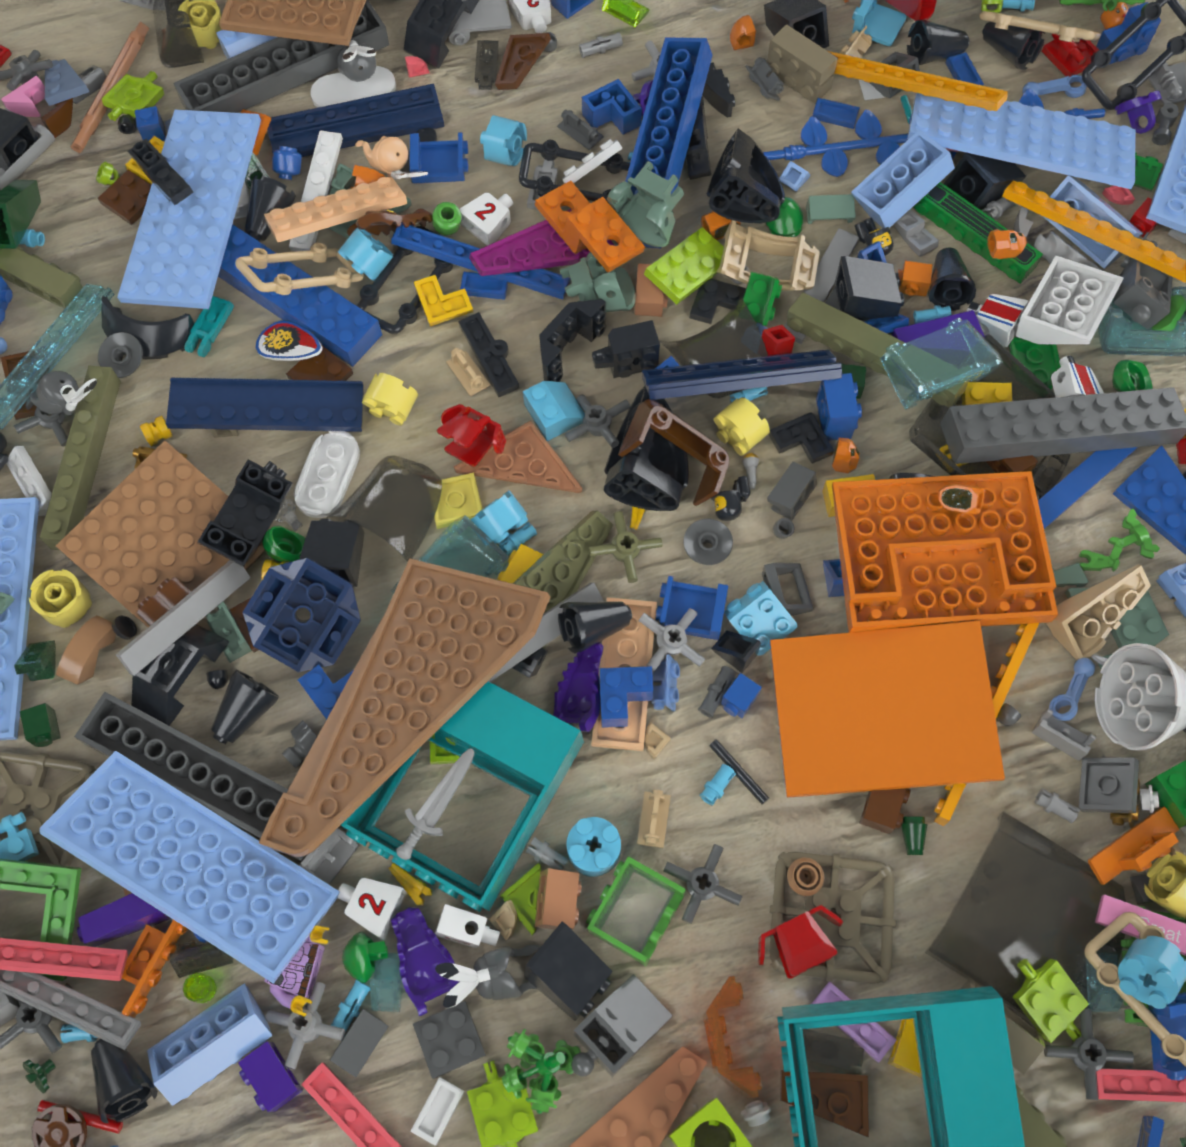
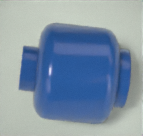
(286, 162)

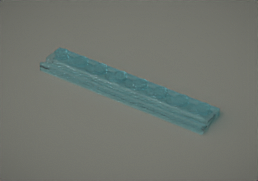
(50, 349)

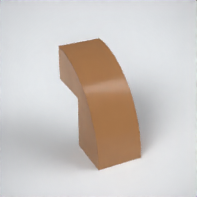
(82, 651)

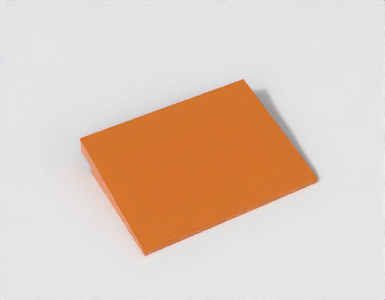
(929, 565)
(885, 710)

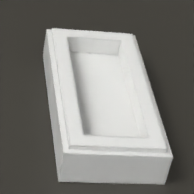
(437, 1111)

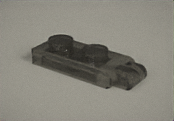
(486, 63)
(831, 1050)

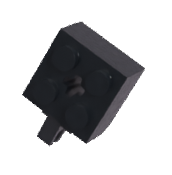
(629, 350)

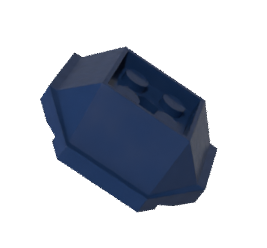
(298, 642)

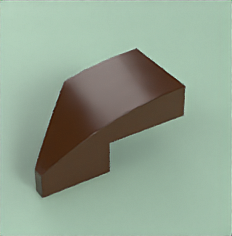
(59, 118)

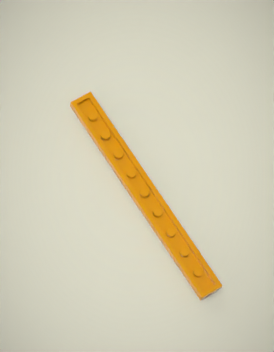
(920, 82)
(1098, 230)
(1006, 675)

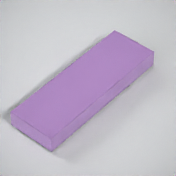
(866, 1035)

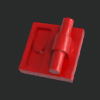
(1069, 57)

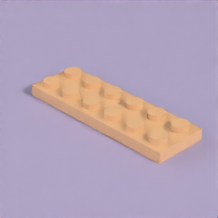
(334, 209)
(627, 648)

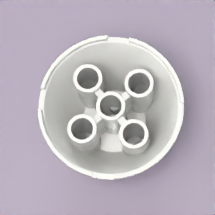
(1141, 697)

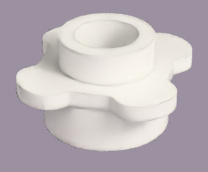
(1149, 799)
(756, 1113)

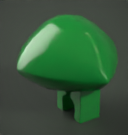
(360, 955)

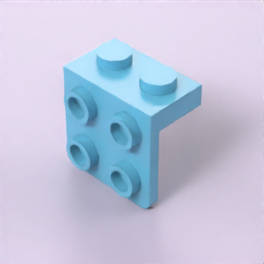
(881, 22)
(760, 616)

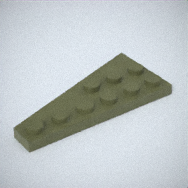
(568, 561)

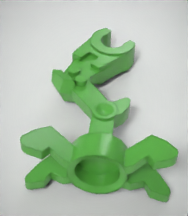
(1138, 535)

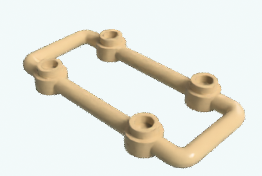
(1066, 33)
(282, 283)
(1107, 974)

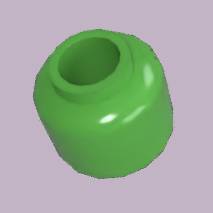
(446, 218)

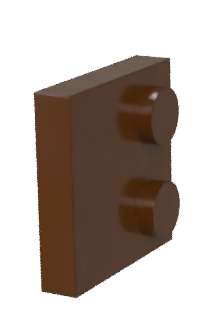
(320, 367)

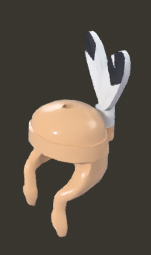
(389, 157)

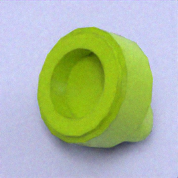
(984, 3)
(105, 172)

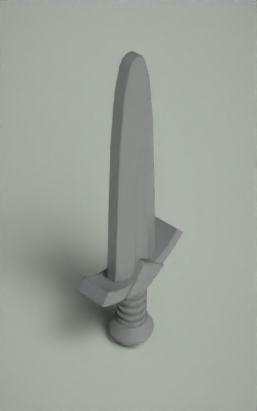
(435, 805)

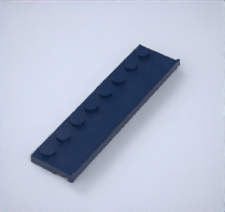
(360, 119)
(741, 374)
(265, 404)

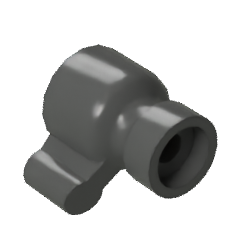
(304, 740)

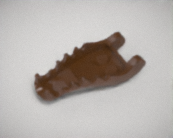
(388, 221)

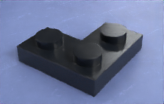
(714, 294)
(803, 432)

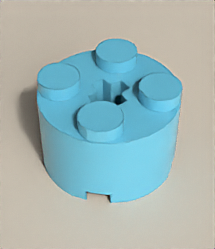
(503, 141)
(366, 253)
(500, 517)
(584, 834)
(1152, 971)

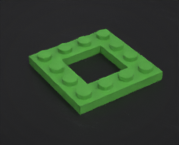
(61, 892)

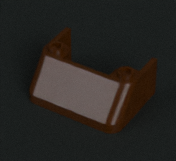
(686, 437)

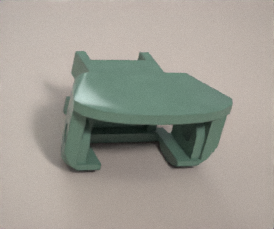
(650, 210)
(612, 287)

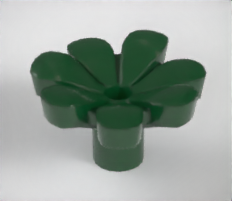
(39, 1073)

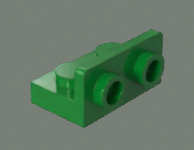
(1146, 172)
(760, 296)

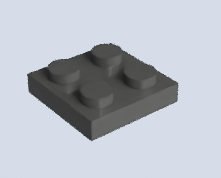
(1109, 785)
(449, 1040)

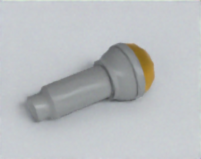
(751, 462)

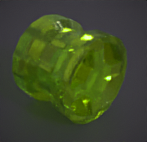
(193, 987)

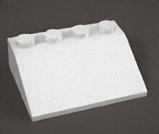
(1068, 304)

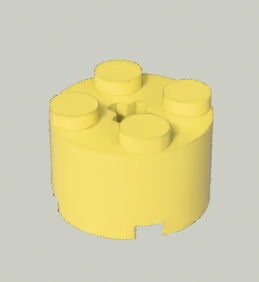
(204, 20)
(389, 398)
(741, 425)
(59, 597)
(1168, 883)

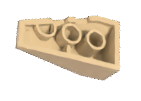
(1092, 614)

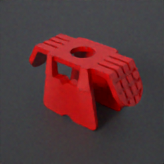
(469, 434)
(801, 942)

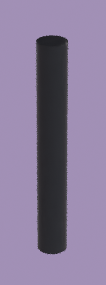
(741, 774)

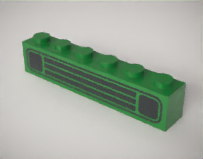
(972, 228)

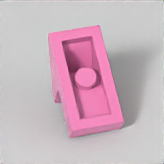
(24, 98)

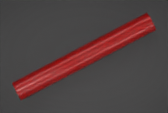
(91, 1119)

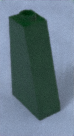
(17, 208)

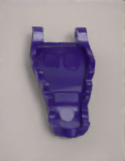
(579, 693)
(418, 956)

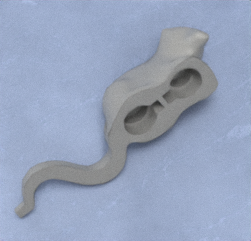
(1056, 246)

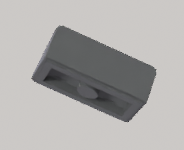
(93, 78)

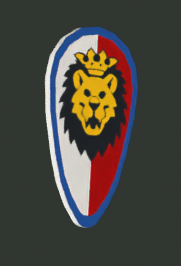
(287, 342)

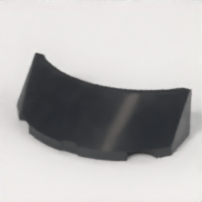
(156, 338)

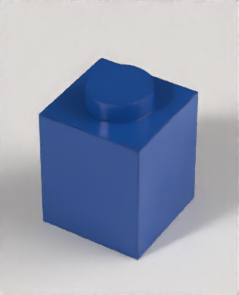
(150, 123)
(740, 696)

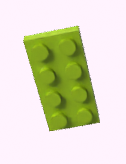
(686, 266)

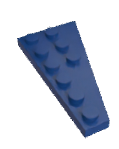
(1158, 496)

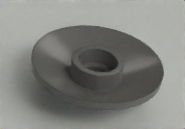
(117, 346)
(710, 532)

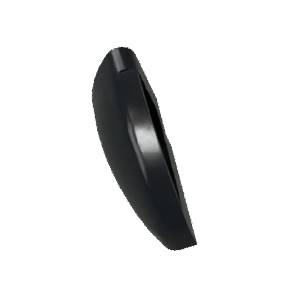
(745, 183)
(649, 474)

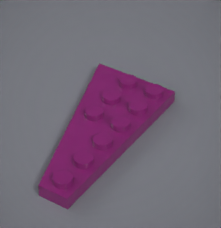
(527, 250)

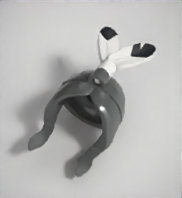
(357, 55)
(58, 393)
(487, 976)

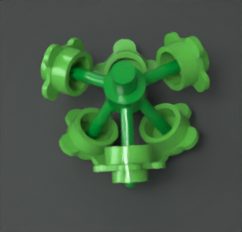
(532, 1053)

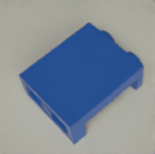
(441, 159)
(706, 601)
(1174, 1020)

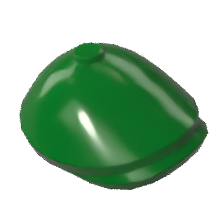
(789, 221)
(1131, 376)
(283, 544)

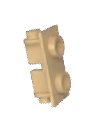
(858, 42)
(467, 372)
(654, 819)

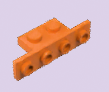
(1136, 847)
(146, 962)

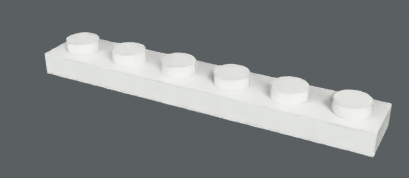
(318, 180)

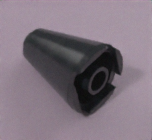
(935, 41)
(1015, 44)
(264, 197)
(951, 281)
(591, 622)
(241, 707)
(119, 1082)

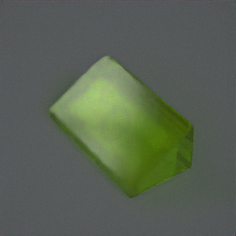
(626, 10)

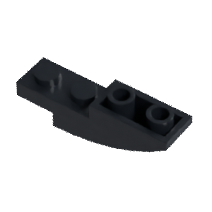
(717, 91)
(698, 152)
(160, 172)

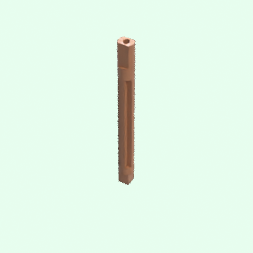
(118, 71)

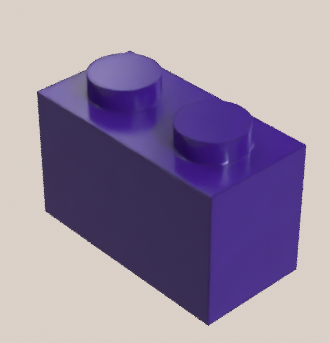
(269, 1077)

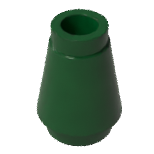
(914, 834)

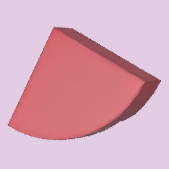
(416, 66)
(1118, 195)

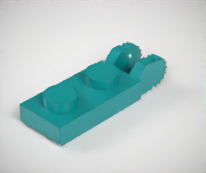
(208, 326)

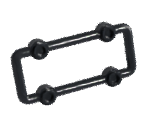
(1102, 58)
(550, 151)
(407, 311)

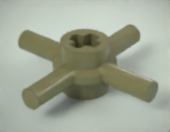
(620, 552)

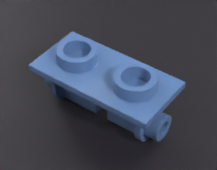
(667, 692)

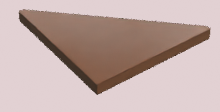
(526, 461)

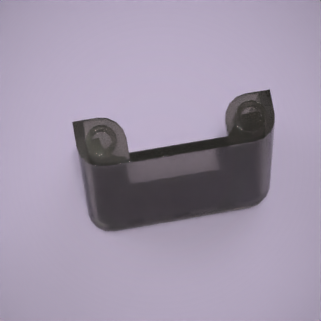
(175, 35)

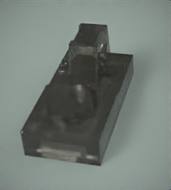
(197, 958)

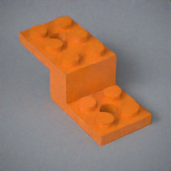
(589, 226)

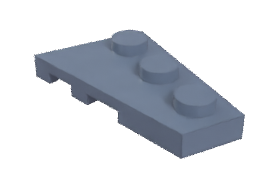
(62, 83)

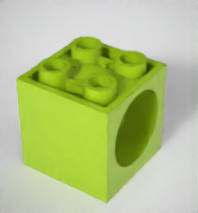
(716, 1115)

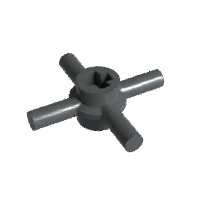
(24, 69)
(597, 420)
(51, 422)
(698, 894)
(39, 1025)
(1085, 1063)

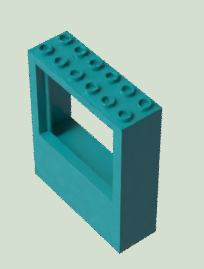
(508, 742)
(960, 1056)

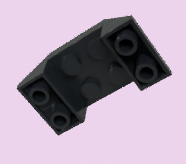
(431, 26)
(579, 317)
(246, 513)
(161, 679)

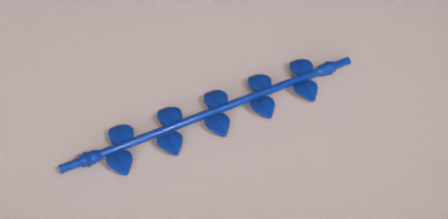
(869, 129)

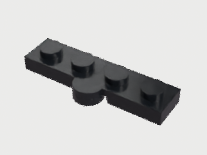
(490, 354)

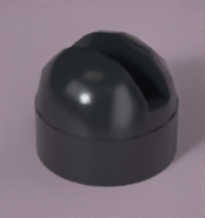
(126, 124)
(217, 679)

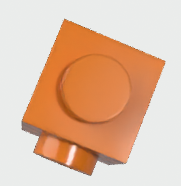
(915, 278)

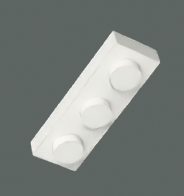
(591, 161)
(29, 478)

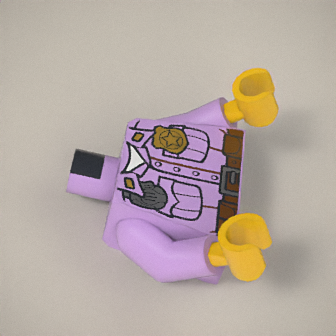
(298, 978)

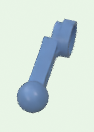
(1058, 85)
(1083, 670)

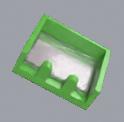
(635, 910)

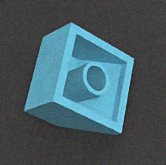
(553, 408)

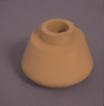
(805, 876)

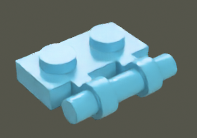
(19, 844)

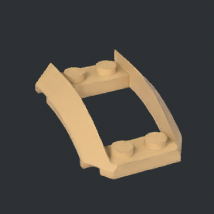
(740, 240)

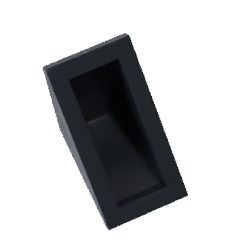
(737, 649)

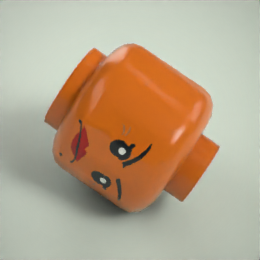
(1115, 17)

